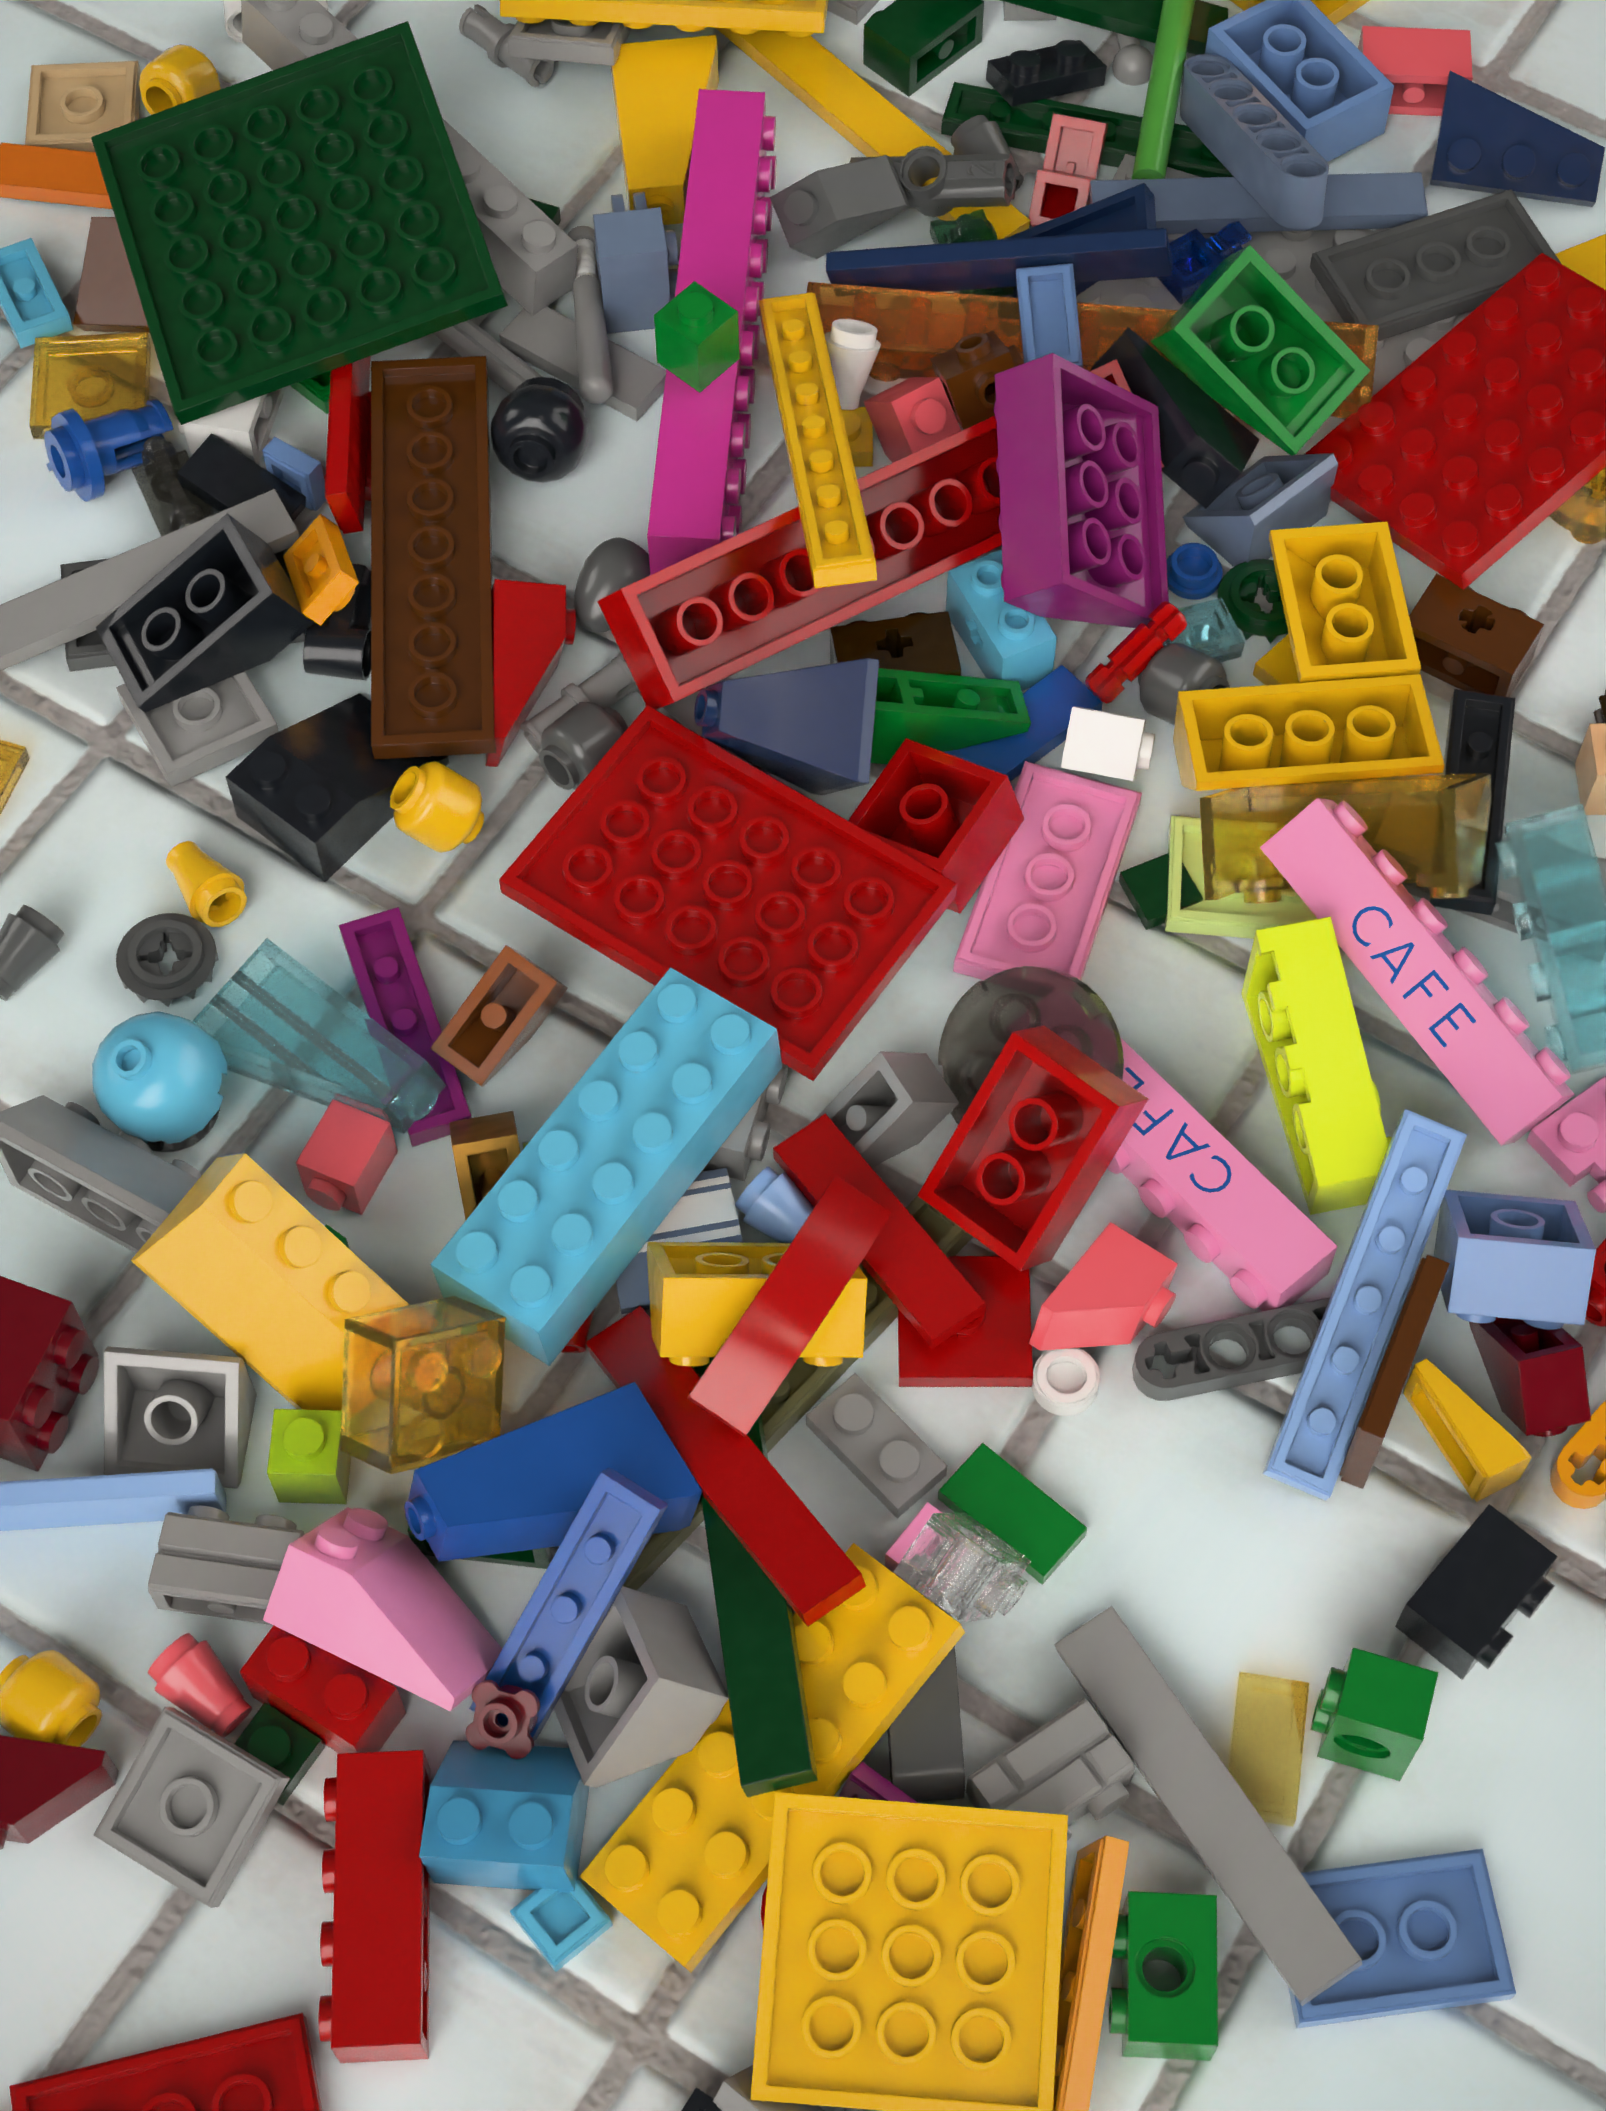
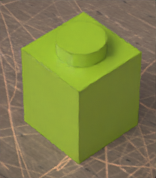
(307, 1457)

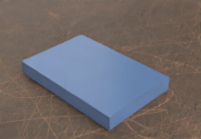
(1422, 1937)

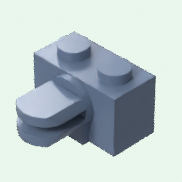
(634, 264)

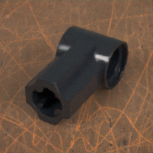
(344, 640)

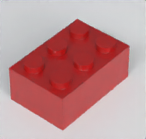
(1032, 1147)

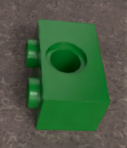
(1374, 1713)
(1185, 1935)

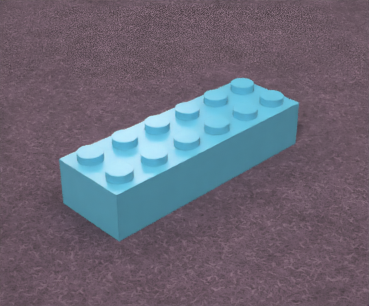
(610, 1164)

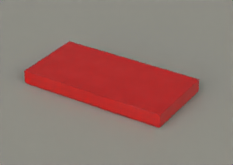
(235, 2070)

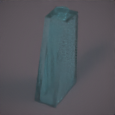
(312, 1042)

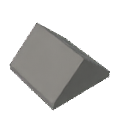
(176, 1412)

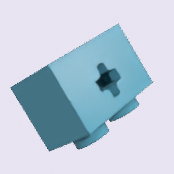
(999, 636)

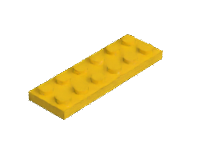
(697, 1840)

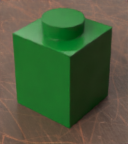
(697, 336)

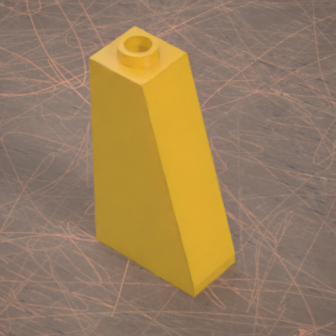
(656, 115)

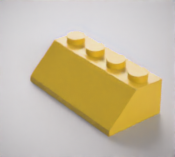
(1305, 733)
(265, 1279)

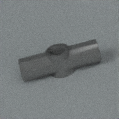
(960, 180)

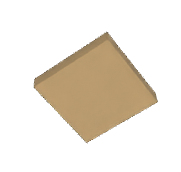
(79, 102)

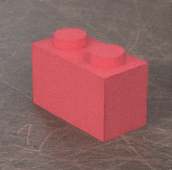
(1417, 64)

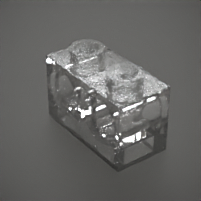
(964, 1568)

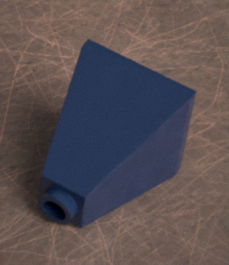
(798, 723)

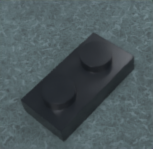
(1045, 72)

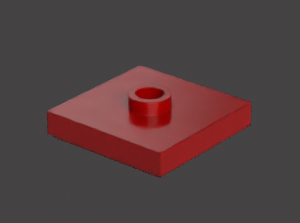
(988, 1350)

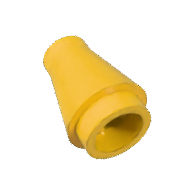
(209, 888)

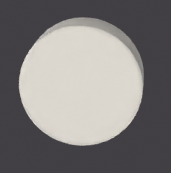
(1065, 1381)

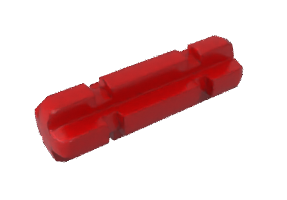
(1135, 652)

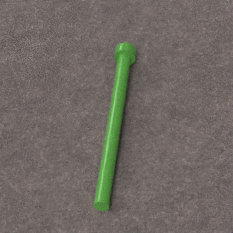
(1163, 90)

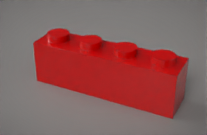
(379, 1909)

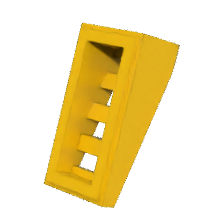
(1468, 1437)

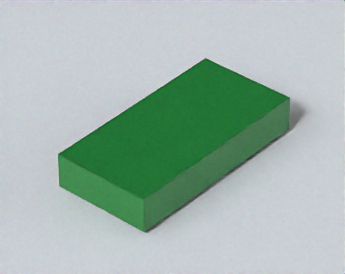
(1013, 1511)

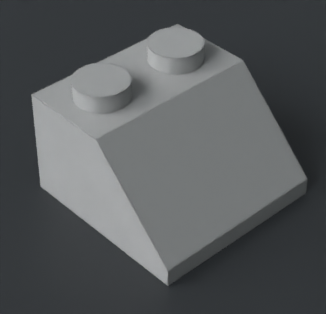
(639, 1690)

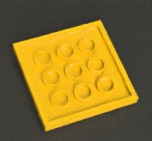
(910, 1956)

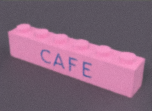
(1418, 970)
(1218, 1197)

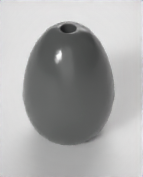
(605, 571)

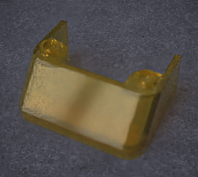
(1424, 821)

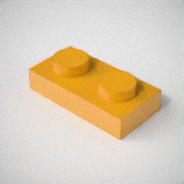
(321, 570)

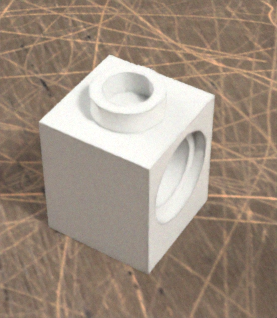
(1107, 744)

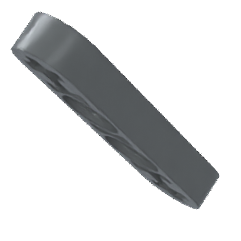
(1251, 1331)

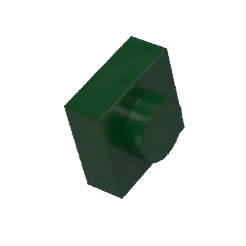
(281, 1745)

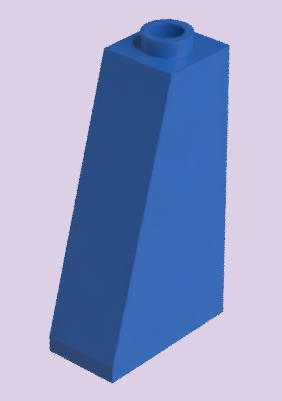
(534, 1479)

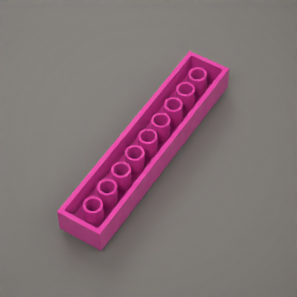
(723, 252)

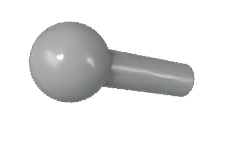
(1132, 61)

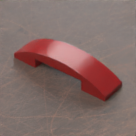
(790, 1306)

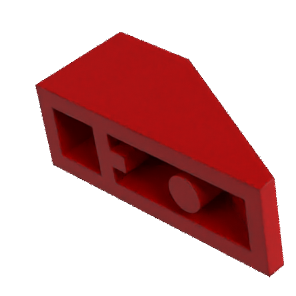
(527, 647)

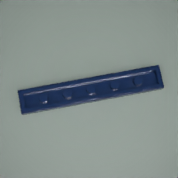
(994, 262)

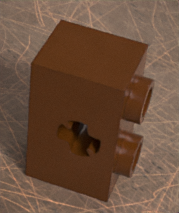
(1472, 639)

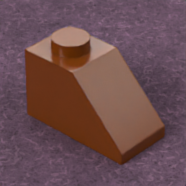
(498, 1016)

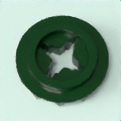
(1239, 591)

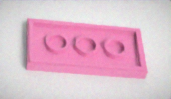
(1052, 877)

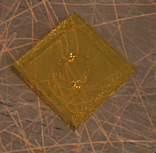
(88, 375)

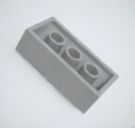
(90, 1171)

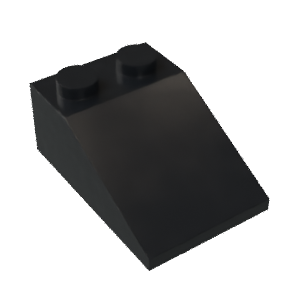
(204, 617)
(319, 786)

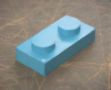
(30, 295)

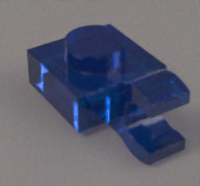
(1198, 257)

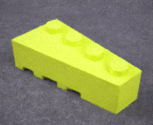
(1315, 1062)

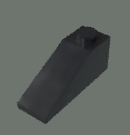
(1198, 438)

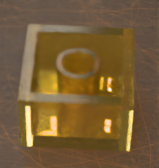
(421, 1382)

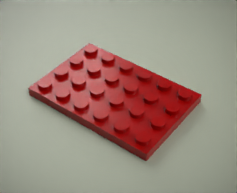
(1483, 426)
(733, 883)

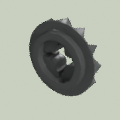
(145, 947)

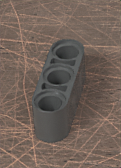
(927, 1739)

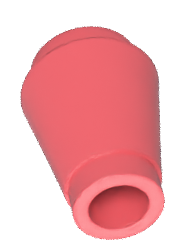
(199, 1685)

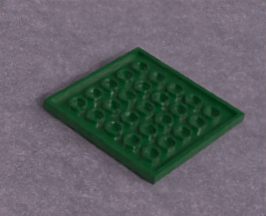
(296, 223)

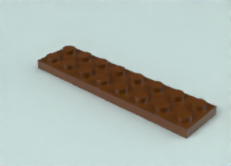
(431, 559)

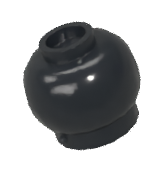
(540, 430)

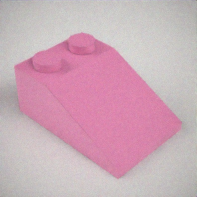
(381, 1607)

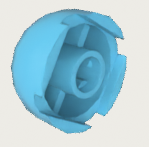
(159, 1077)

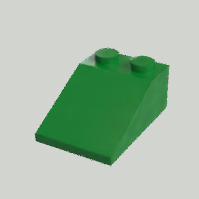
(1261, 351)

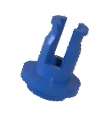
(96, 448)

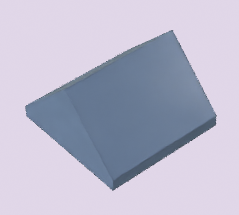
(1263, 498)

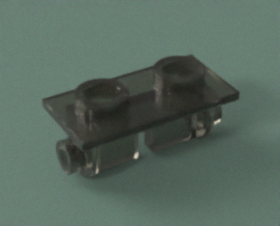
(166, 499)

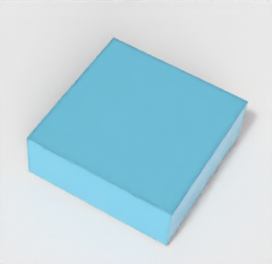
(561, 1922)

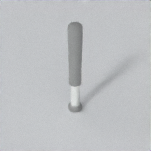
(592, 345)

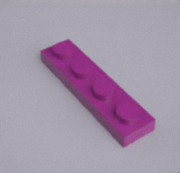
(401, 1004)

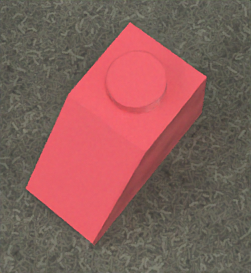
(1107, 1295)

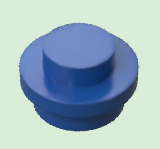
(1193, 571)

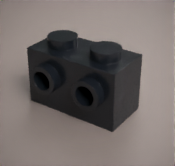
(1477, 1592)

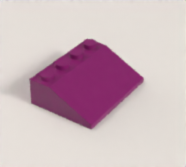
(1079, 495)

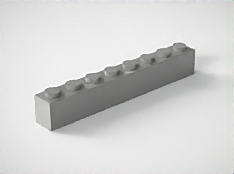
(526, 247)

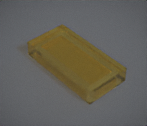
(1269, 1743)

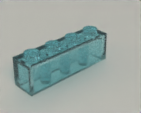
(1567, 923)

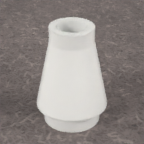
(852, 354)

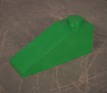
(944, 711)

